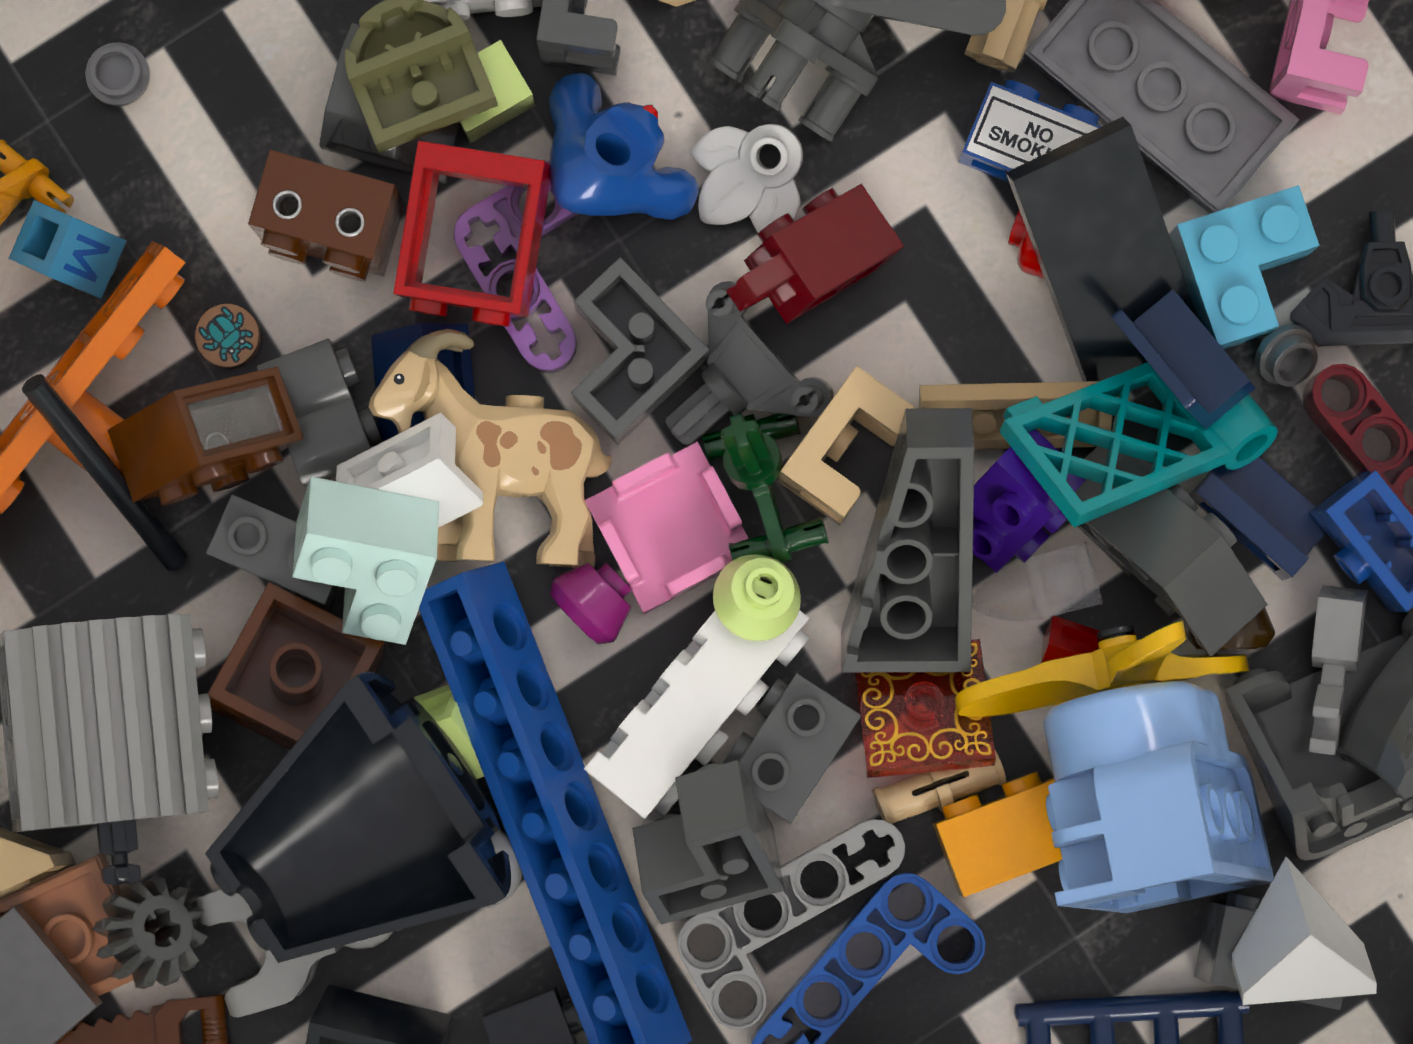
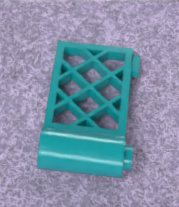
(1230, 441)

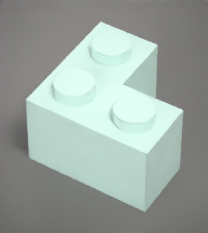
(374, 547)

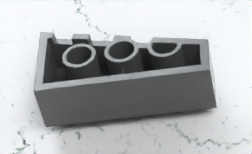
(916, 568)

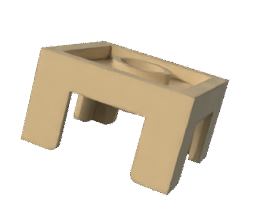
(860, 400)

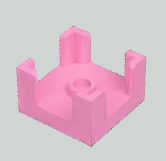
(1303, 67)

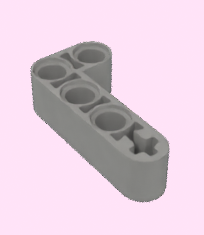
(796, 909)

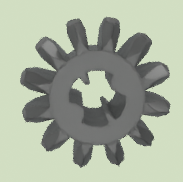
(165, 917)

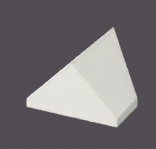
(1299, 947)

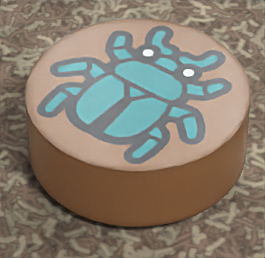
(228, 336)

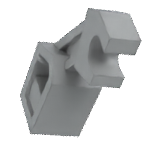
(1336, 651)

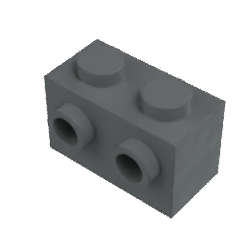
(793, 744)

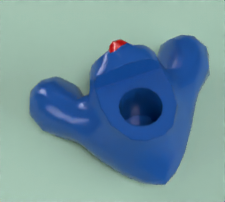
(607, 156)

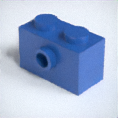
(1372, 537)

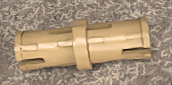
(897, 801)

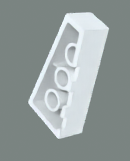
(685, 713)

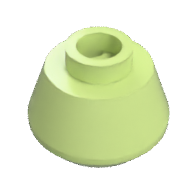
(756, 597)

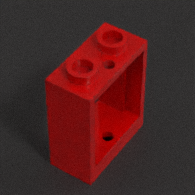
(482, 166)

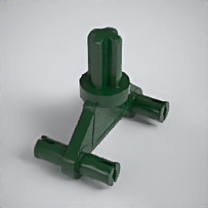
(753, 465)

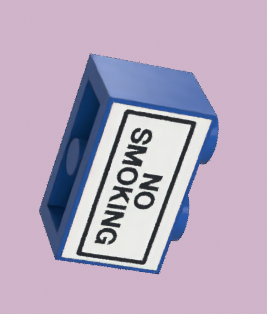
(1019, 128)

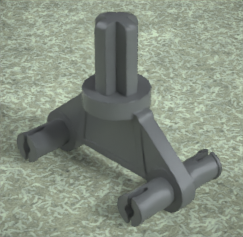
(742, 376)

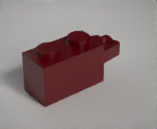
(816, 255)

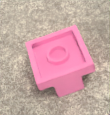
(668, 525)

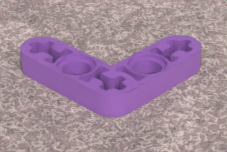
(504, 211)

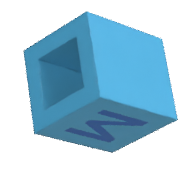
(67, 249)

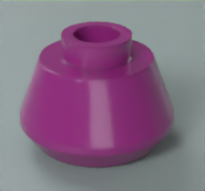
(593, 600)

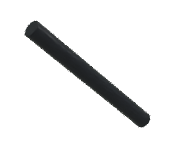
(103, 471)

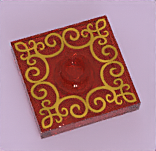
(914, 721)

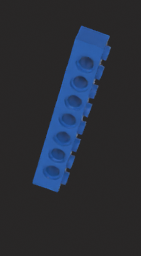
(550, 810)

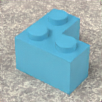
(1225, 258)

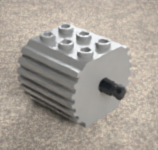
(105, 728)

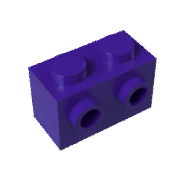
(1013, 509)

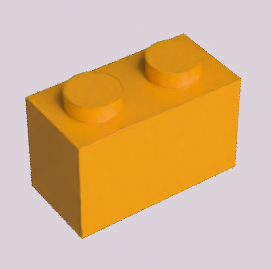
(998, 838)

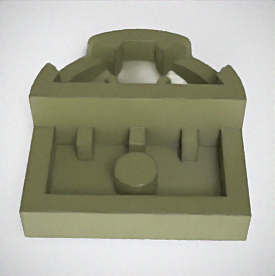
(415, 71)

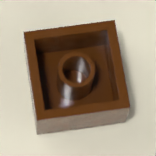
(288, 667)

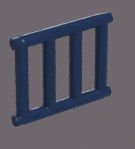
(1160, 1008)

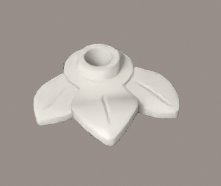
(739, 180)

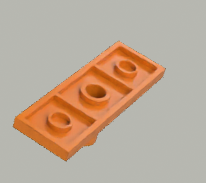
(108, 333)

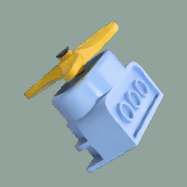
(1141, 772)

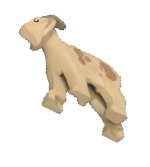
(502, 451)

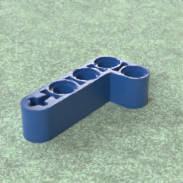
(894, 938)

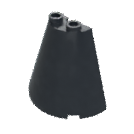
(361, 830)

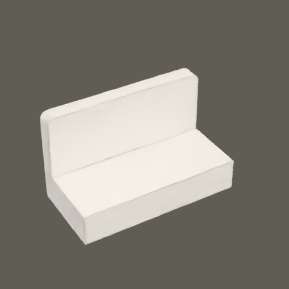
(417, 465)

